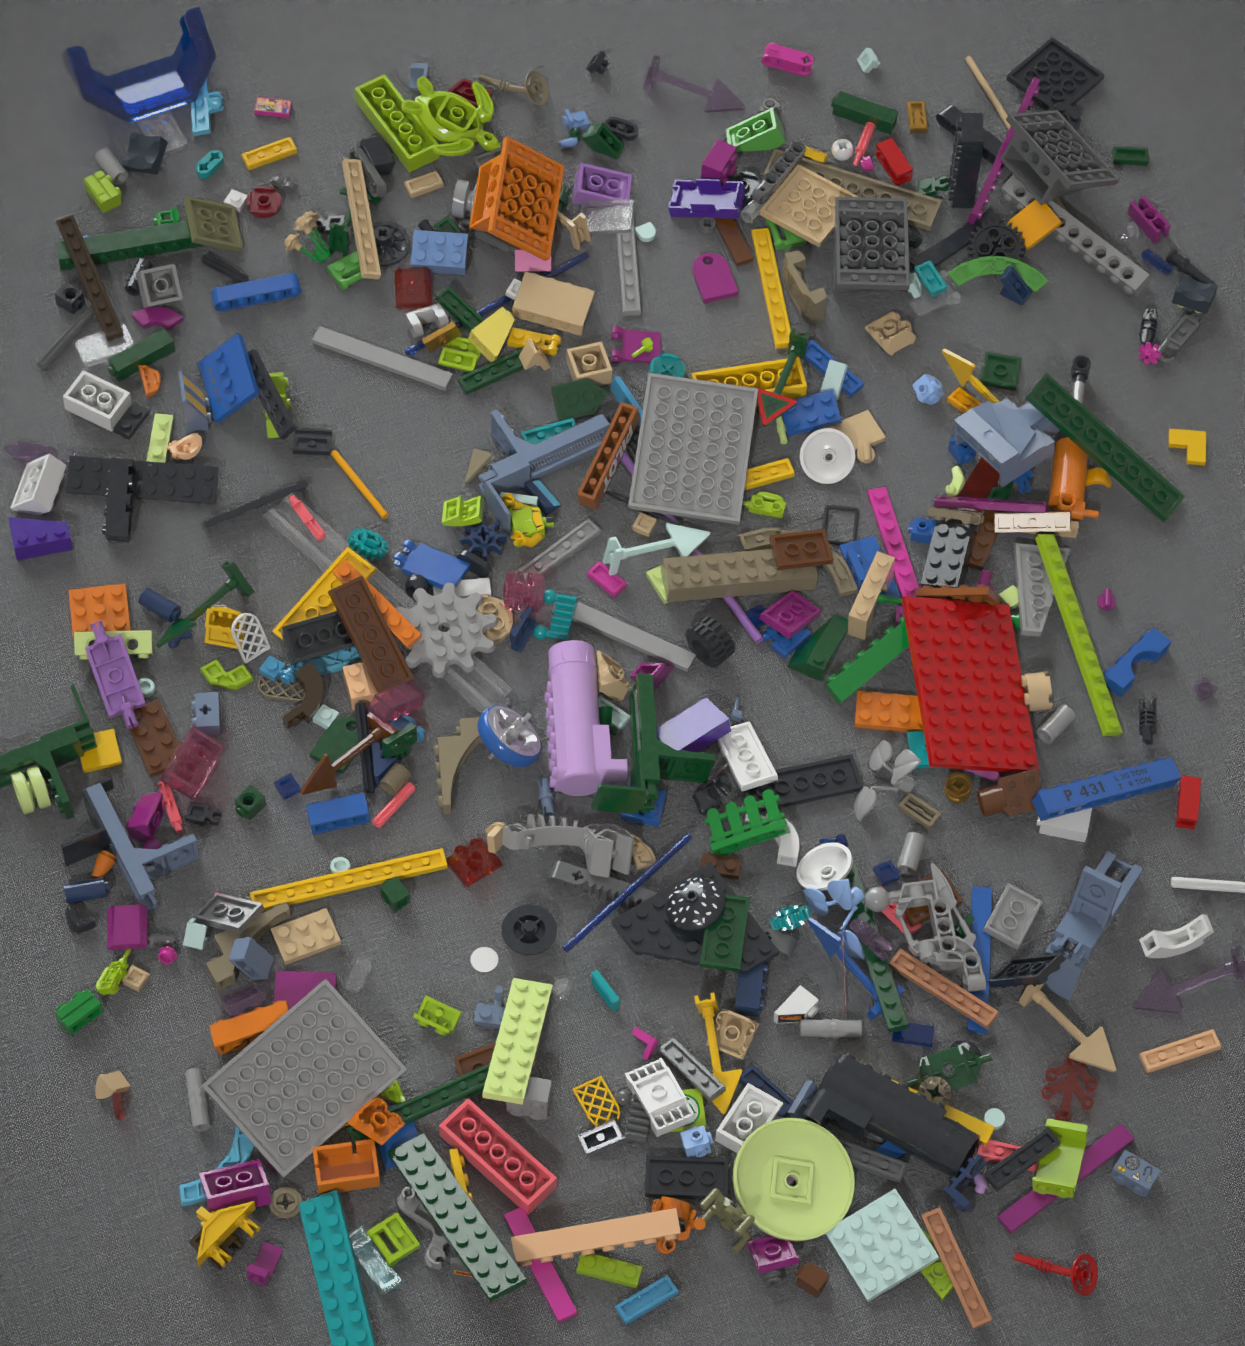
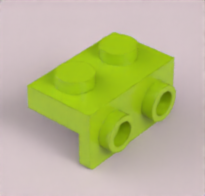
(438, 1015)

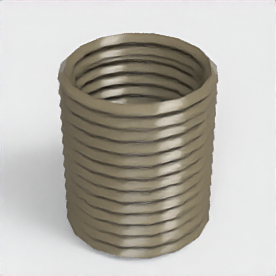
(395, 779)

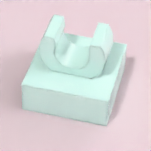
(868, 60)

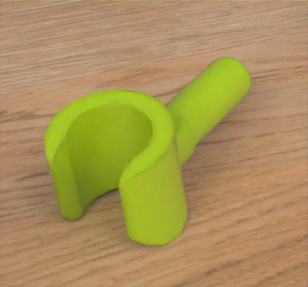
(647, 346)

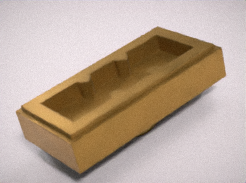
(917, 117)
(441, 337)

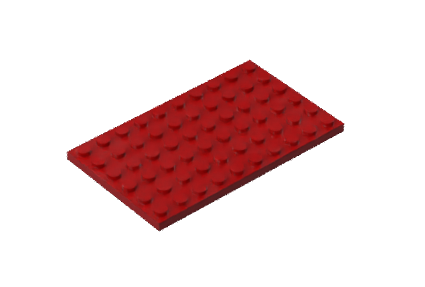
(969, 685)

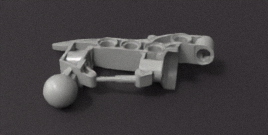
(935, 894)

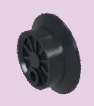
(529, 929)

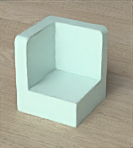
(195, 935)

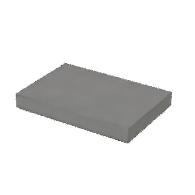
(1012, 916)

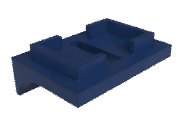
(521, 634)

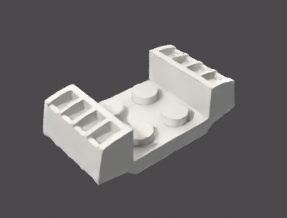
(660, 1097)

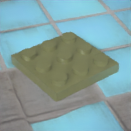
(213, 224)

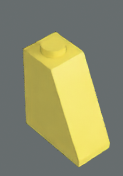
(492, 334)

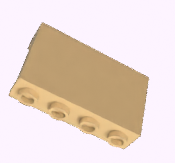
(553, 303)

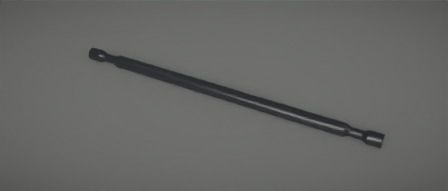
(652, 513)

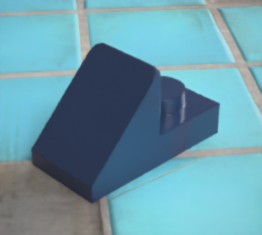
(1014, 286)
(380, 763)

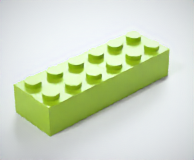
(398, 128)

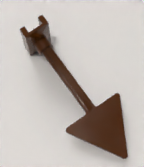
(323, 775)

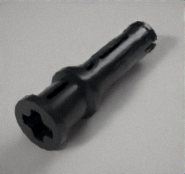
(1183, 265)

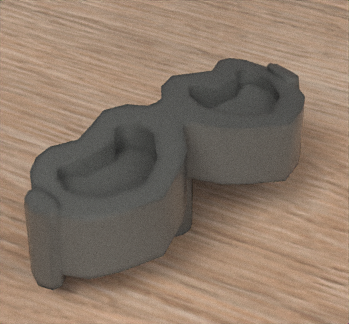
(286, 186)

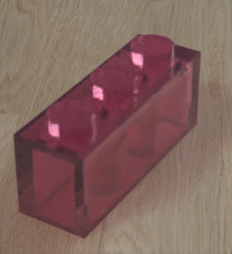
(396, 702)

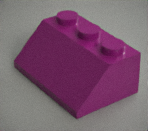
(235, 1186)

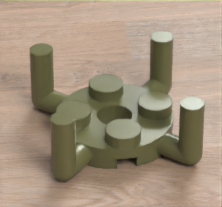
(730, 1217)

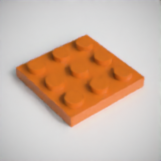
(99, 604)

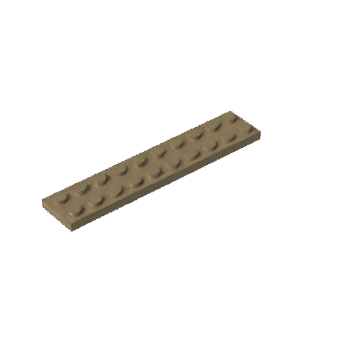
(920, 207)

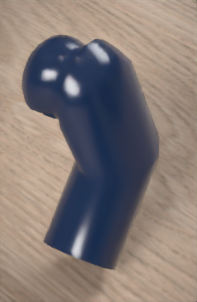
(174, 643)

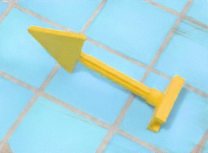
(963, 371)
(729, 1078)

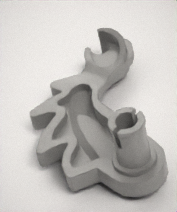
(411, 1206)

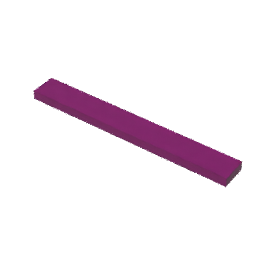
(1093, 1158)

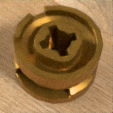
(958, 787)

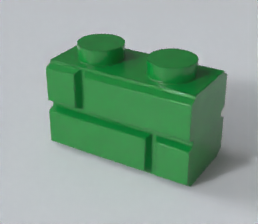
(78, 1011)

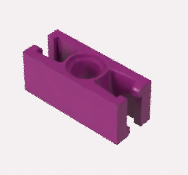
(1149, 219)

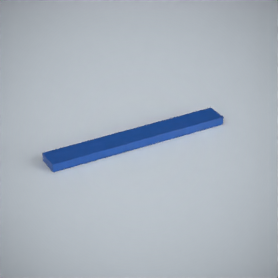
(981, 910)

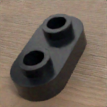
(622, 128)

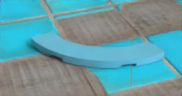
(332, 662)
(240, 1153)

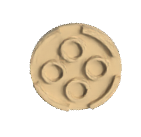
(505, 618)

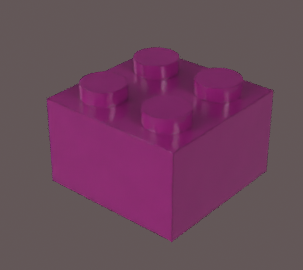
(720, 162)

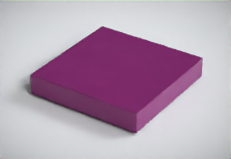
(771, 1253)

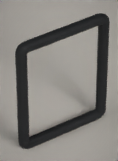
(846, 509)

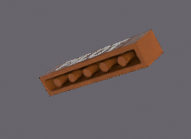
(608, 456)

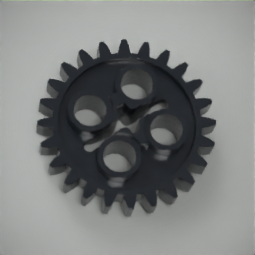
(982, 240)

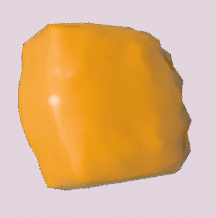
(1098, 476)

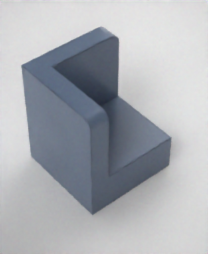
(417, 71)

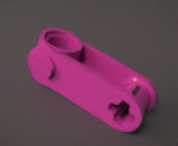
(787, 59)

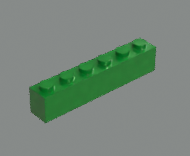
(868, 663)

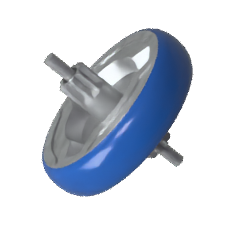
(515, 743)

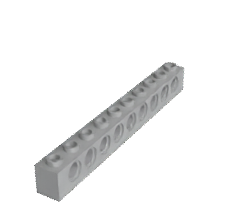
(1086, 236)

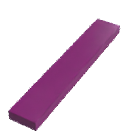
(991, 504)

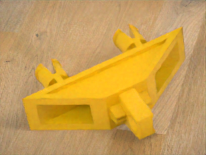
(219, 1226)

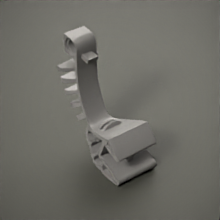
(603, 844)

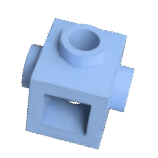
(928, 389)
(696, 1141)

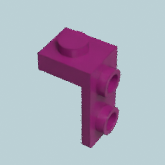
(264, 1265)

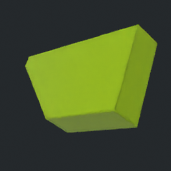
(393, 1093)

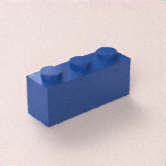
(337, 813)

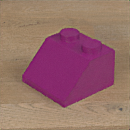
(146, 817)

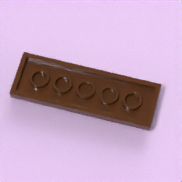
(370, 634)

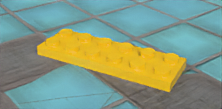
(317, 600)

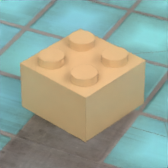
(589, 362)

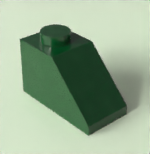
(603, 140)

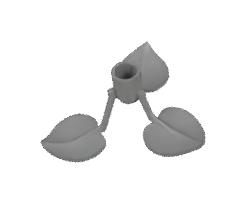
(904, 765)

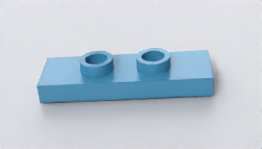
(646, 1300)

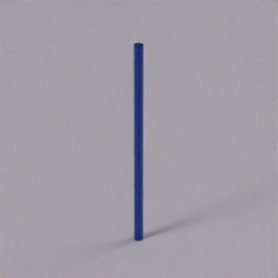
(627, 892)

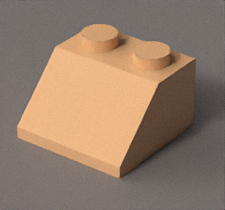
(358, 684)

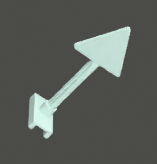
(683, 538)

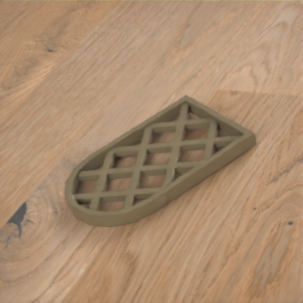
(278, 696)

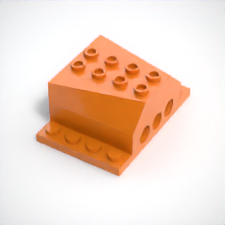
(519, 198)

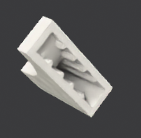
(1069, 826)

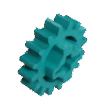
(368, 543)
(790, 917)

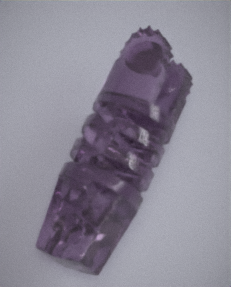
(871, 938)

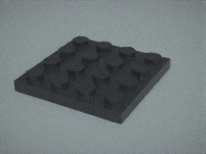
(1061, 74)

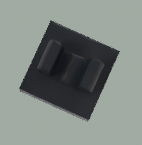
(596, 62)

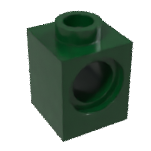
(253, 796)
(395, 894)

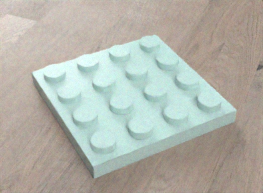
(882, 1245)

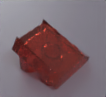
(413, 287)
(473, 861)

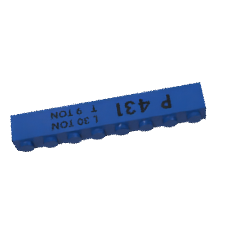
(1106, 788)

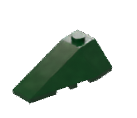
(819, 651)

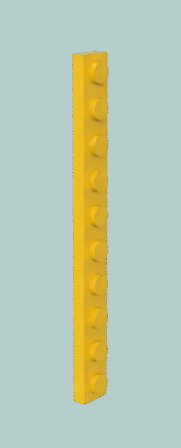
(351, 879)

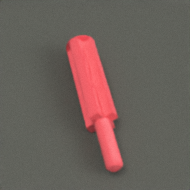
(864, 141)

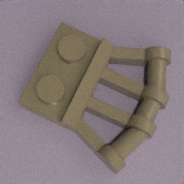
(949, 514)

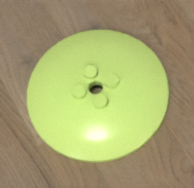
(821, 1175)

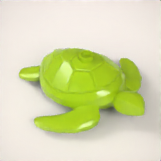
(453, 118)

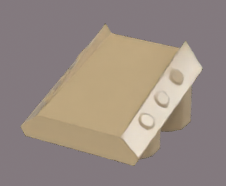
(891, 332)
(611, 677)
(734, 1033)

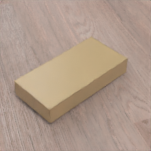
(423, 184)

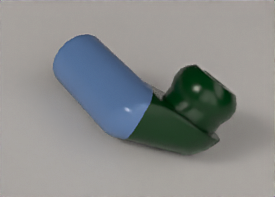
(572, 140)

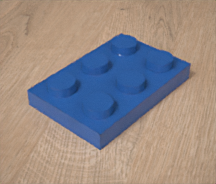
(812, 413)

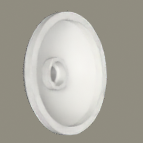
(818, 446)
(824, 865)

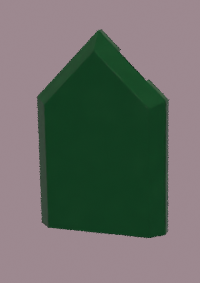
(577, 399)

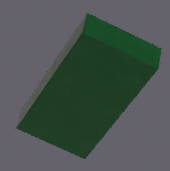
(1130, 156)

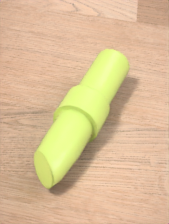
(781, 429)

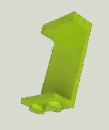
(1060, 1169)

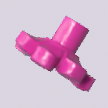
(1149, 353)

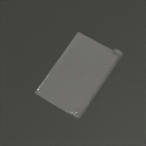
(95, 348)

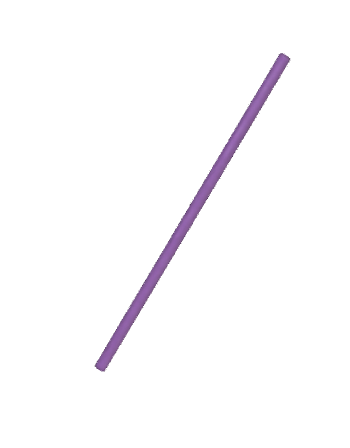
(730, 601)

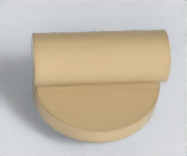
(865, 453)

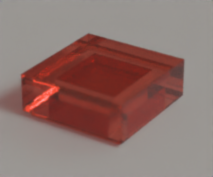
(118, 1106)

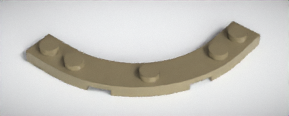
(838, 570)

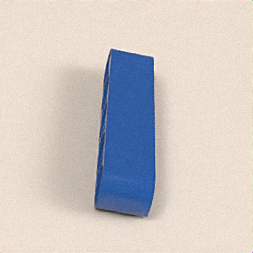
(256, 292)

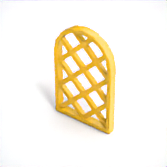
(576, 1090)

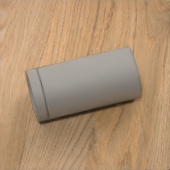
(111, 166)
(1056, 724)
(911, 853)

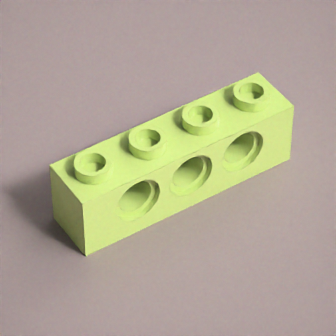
(144, 639)

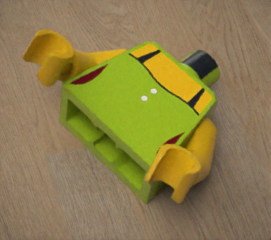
(526, 522)

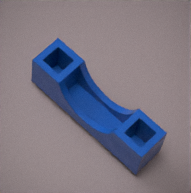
(1150, 647)

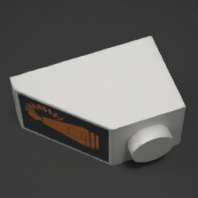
(798, 1006)

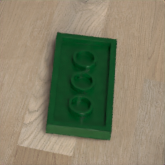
(725, 939)

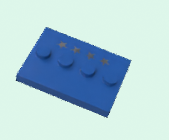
(228, 378)

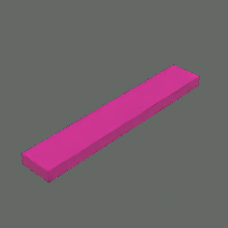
(543, 1272)

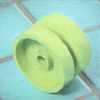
(32, 789)

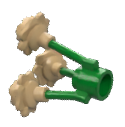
(308, 223)

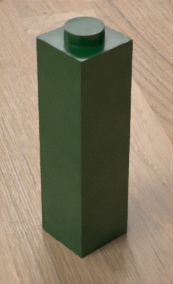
(864, 111)
(142, 353)

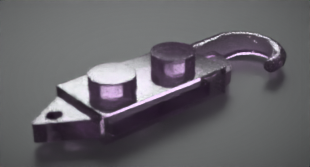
(28, 452)

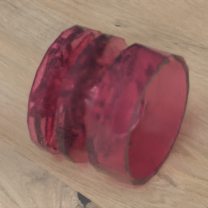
(520, 591)

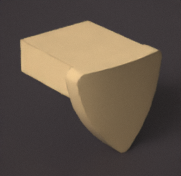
(494, 836)
(110, 1083)

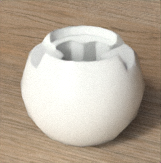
(842, 149)

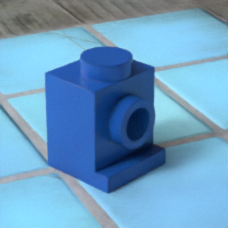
(962, 453)
(921, 530)

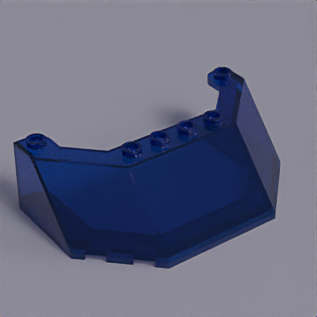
(151, 86)

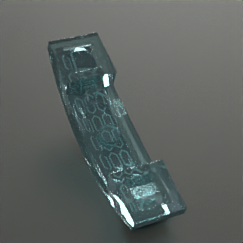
(372, 1262)

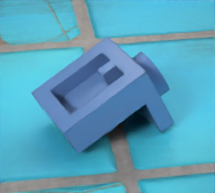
(575, 120)

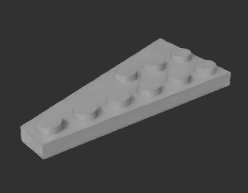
(1033, 588)

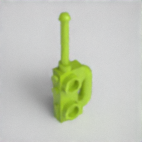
(773, 509)
(111, 976)

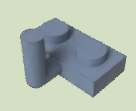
(490, 1015)

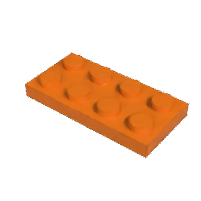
(887, 712)

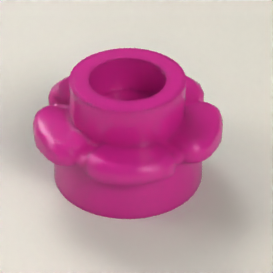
(866, 163)
(167, 955)

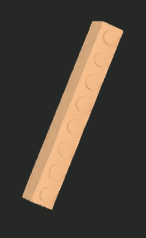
(595, 1236)

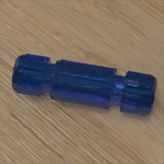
(1157, 262)

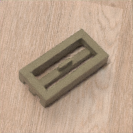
(916, 813)

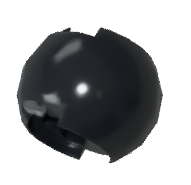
(414, 582)

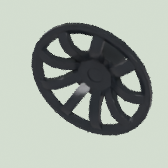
(385, 239)

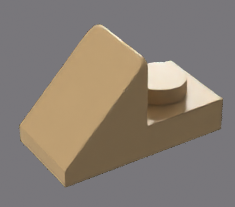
(533, 355)

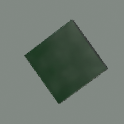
(1000, 371)

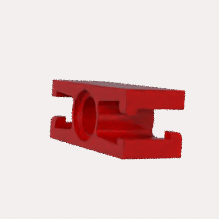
(893, 162)
(1188, 802)

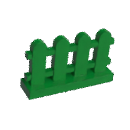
(750, 834)

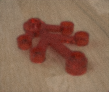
(1070, 1085)

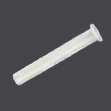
(1207, 884)

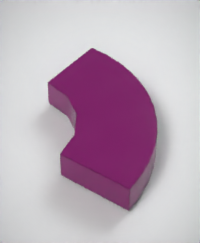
(157, 316)

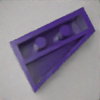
(39, 537)

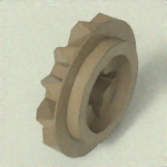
(931, 1083)
(278, 1198)

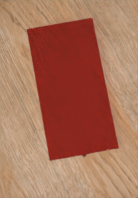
(980, 482)

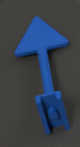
(831, 945)

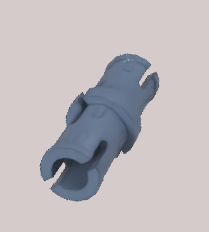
(546, 797)

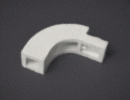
(787, 844)
(1178, 941)

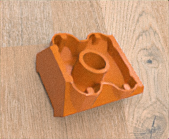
(376, 1121)

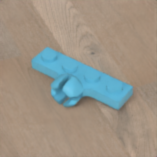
(203, 108)

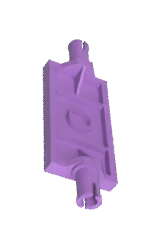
(115, 675)

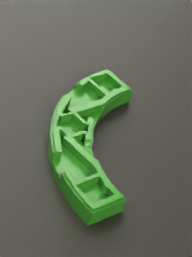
(996, 266)

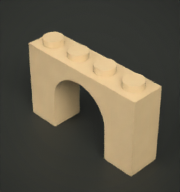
(876, 580)

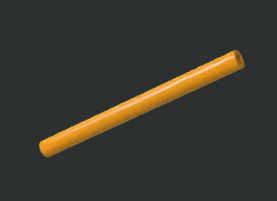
(359, 484)

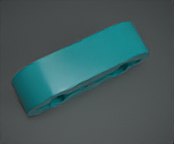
(206, 162)

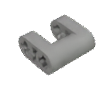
(426, 315)

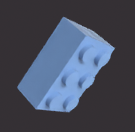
(440, 251)

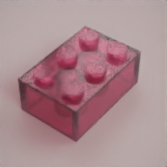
(192, 763)

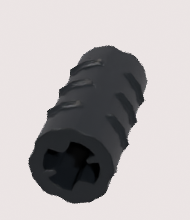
(132, 284)

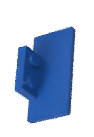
(859, 557)

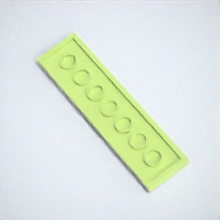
(517, 1041)

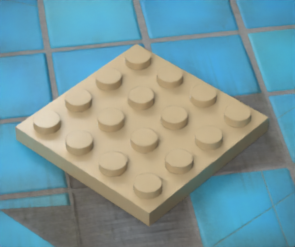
(805, 205)

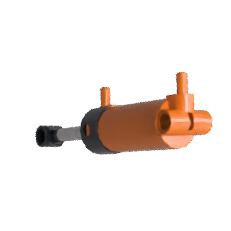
(1069, 460)

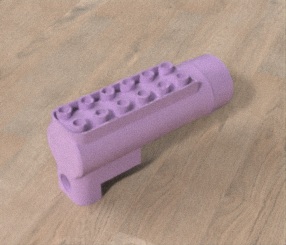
(577, 740)

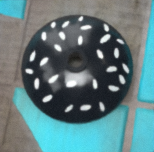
(700, 911)

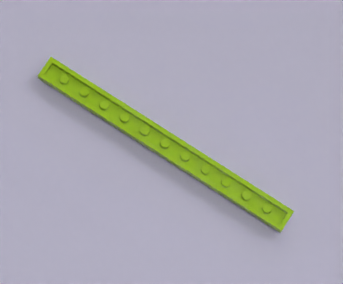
(1078, 635)

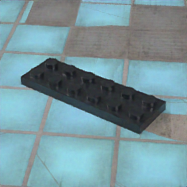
(812, 782)

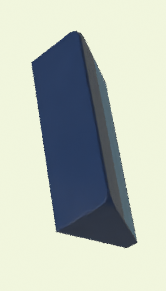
(546, 500)

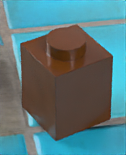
(812, 1279)

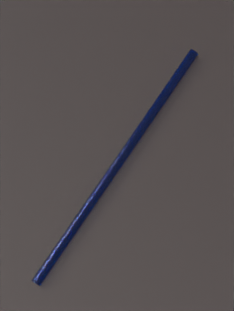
(501, 301)

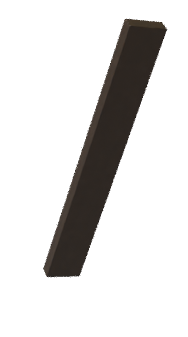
(89, 278)

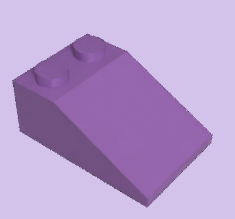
(600, 184)

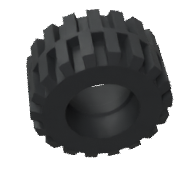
(710, 641)

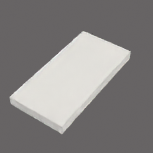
(746, 757)

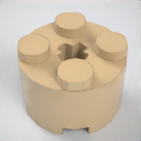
(1037, 691)

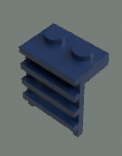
(957, 1187)

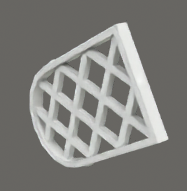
(263, 637)

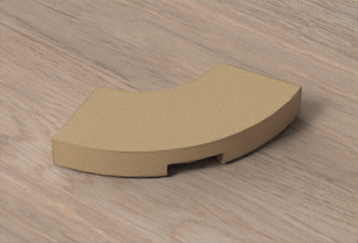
(642, 854)

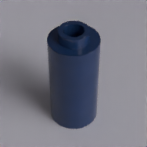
(159, 605)
(86, 890)

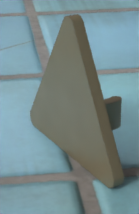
(478, 461)

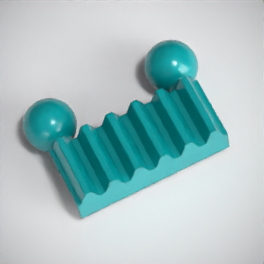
(562, 619)

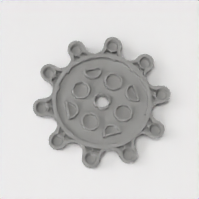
(464, 632)

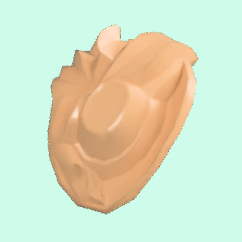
(186, 447)

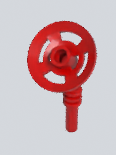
(1075, 1273)

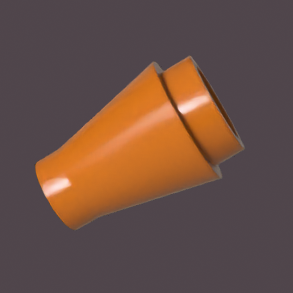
(103, 864)

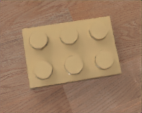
(305, 936)

